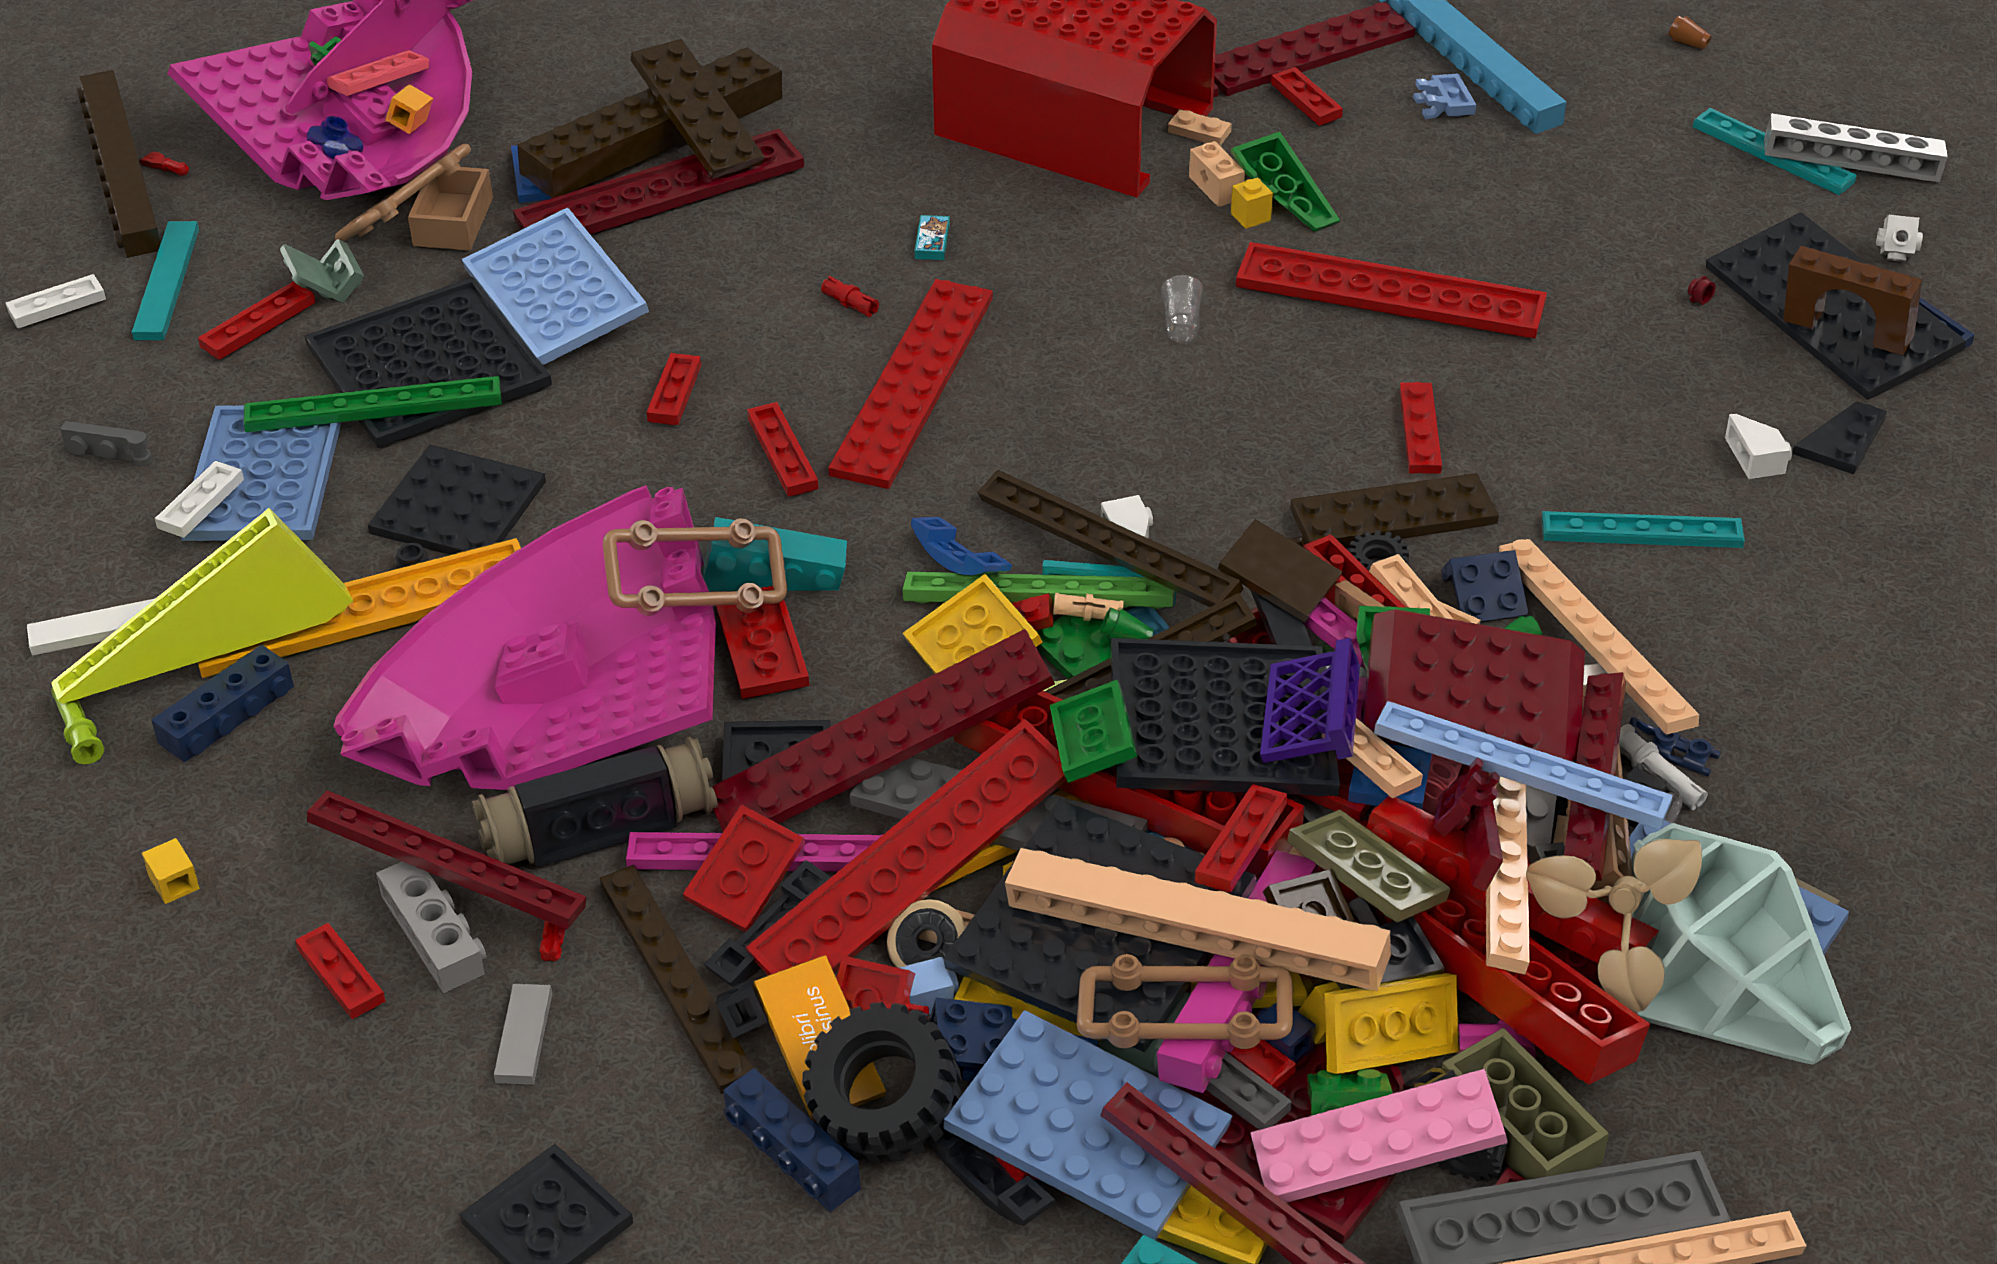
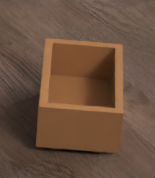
(451, 209)

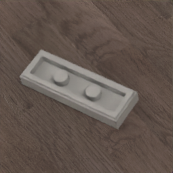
(523, 1034)

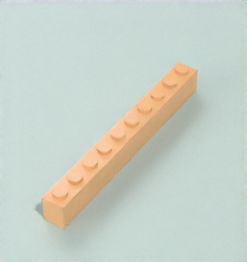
(1199, 918)

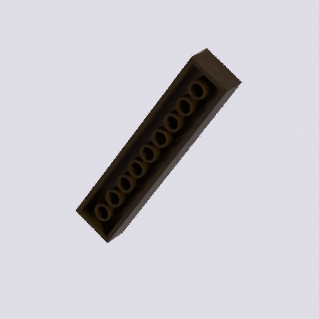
(637, 127)

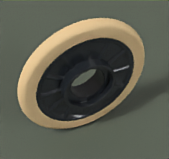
(921, 917)

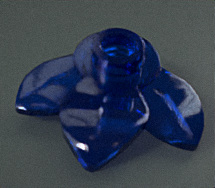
(334, 137)

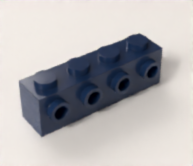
(222, 703)
(792, 1140)

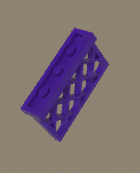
(1337, 701)

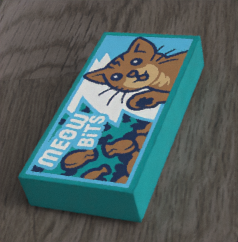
(932, 237)

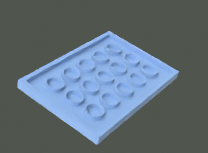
(555, 285)

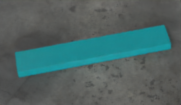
(1752, 141)
(165, 280)
(1642, 529)

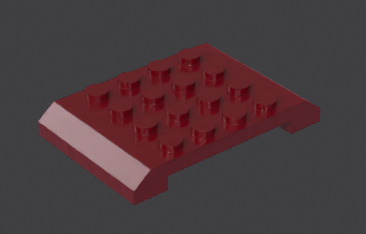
(1479, 678)

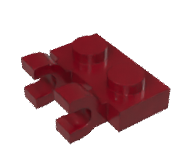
(1456, 801)

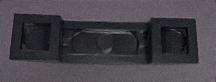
(732, 960)
(990, 1181)

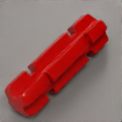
(553, 939)

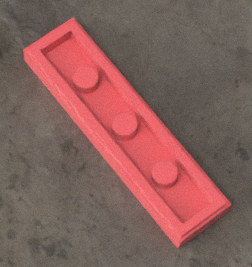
(377, 72)

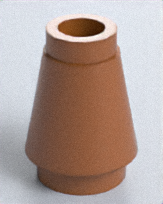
(1689, 33)

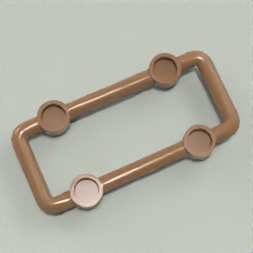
(387, 206)
(652, 599)
(1242, 1030)

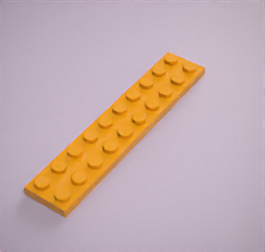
(382, 602)

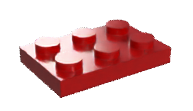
(744, 868)

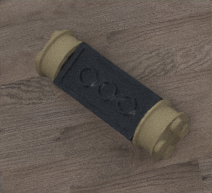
(595, 804)

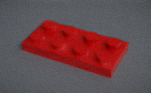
(763, 648)

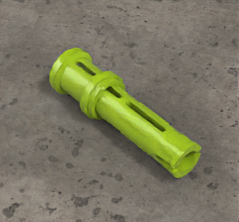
(79, 732)

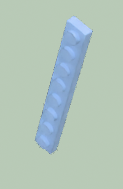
(1524, 765)

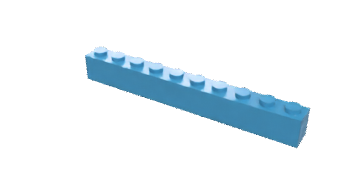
(1484, 62)

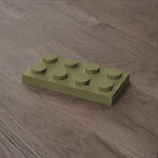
(1368, 865)

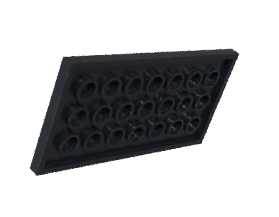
(1846, 328)

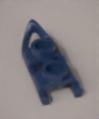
(1696, 751)

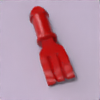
(158, 161)

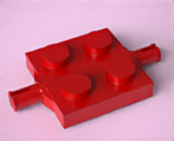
(872, 982)

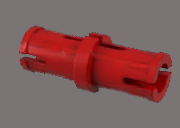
(850, 296)

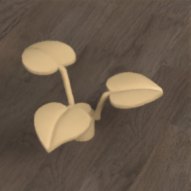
(1661, 865)

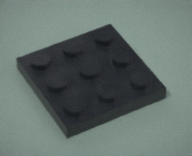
(547, 1214)

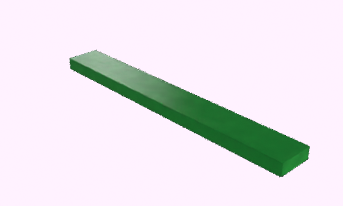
(372, 404)

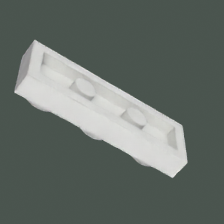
(55, 301)
(199, 499)

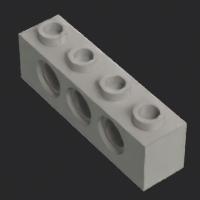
(432, 925)

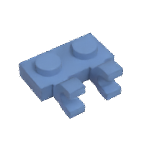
(1444, 94)

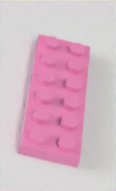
(1379, 1137)

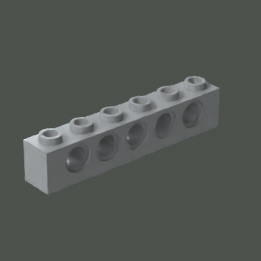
(1855, 147)

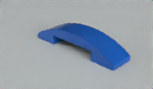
(939, 541)

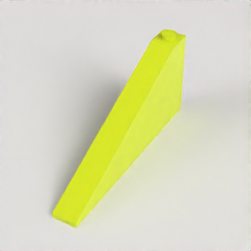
(237, 597)

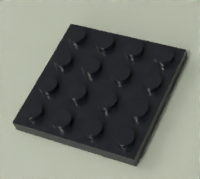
(456, 502)

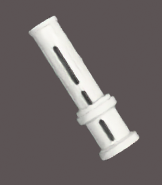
(1647, 758)

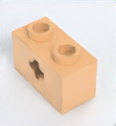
(1215, 172)

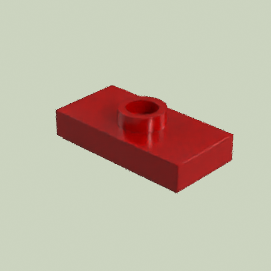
(1266, 1062)

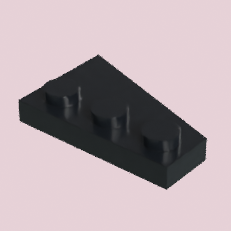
(1844, 438)
(755, 741)
(1410, 954)

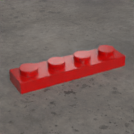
(256, 320)
(1420, 428)
(782, 449)
(1240, 838)

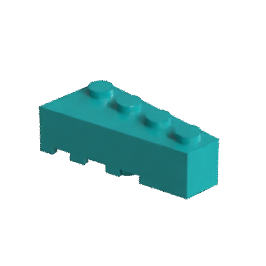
(809, 562)

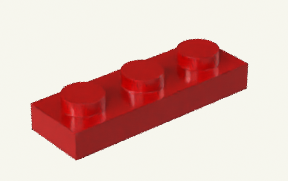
(1307, 96)
(674, 389)
(340, 970)

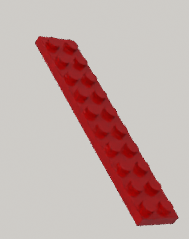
(1392, 290)
(910, 384)
(915, 854)

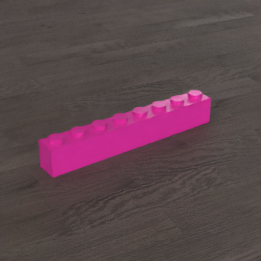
(1196, 1061)

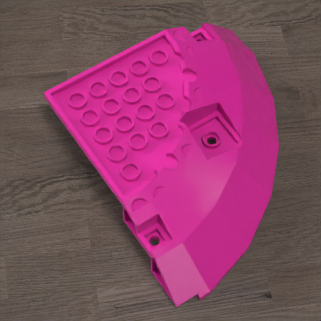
(252, 85)
(537, 662)

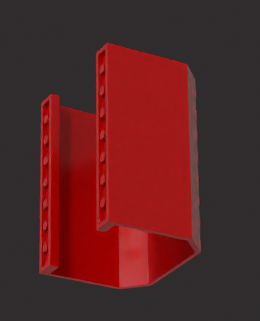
(1070, 79)

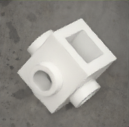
(1901, 227)

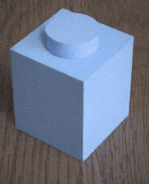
(931, 982)

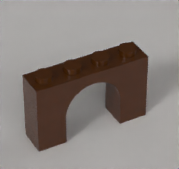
(1889, 293)

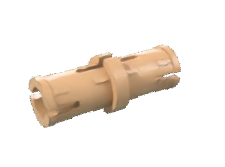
(1083, 606)

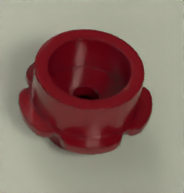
(1701, 290)

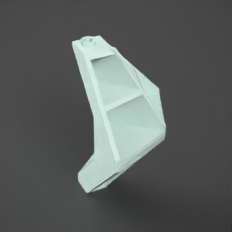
(1743, 955)

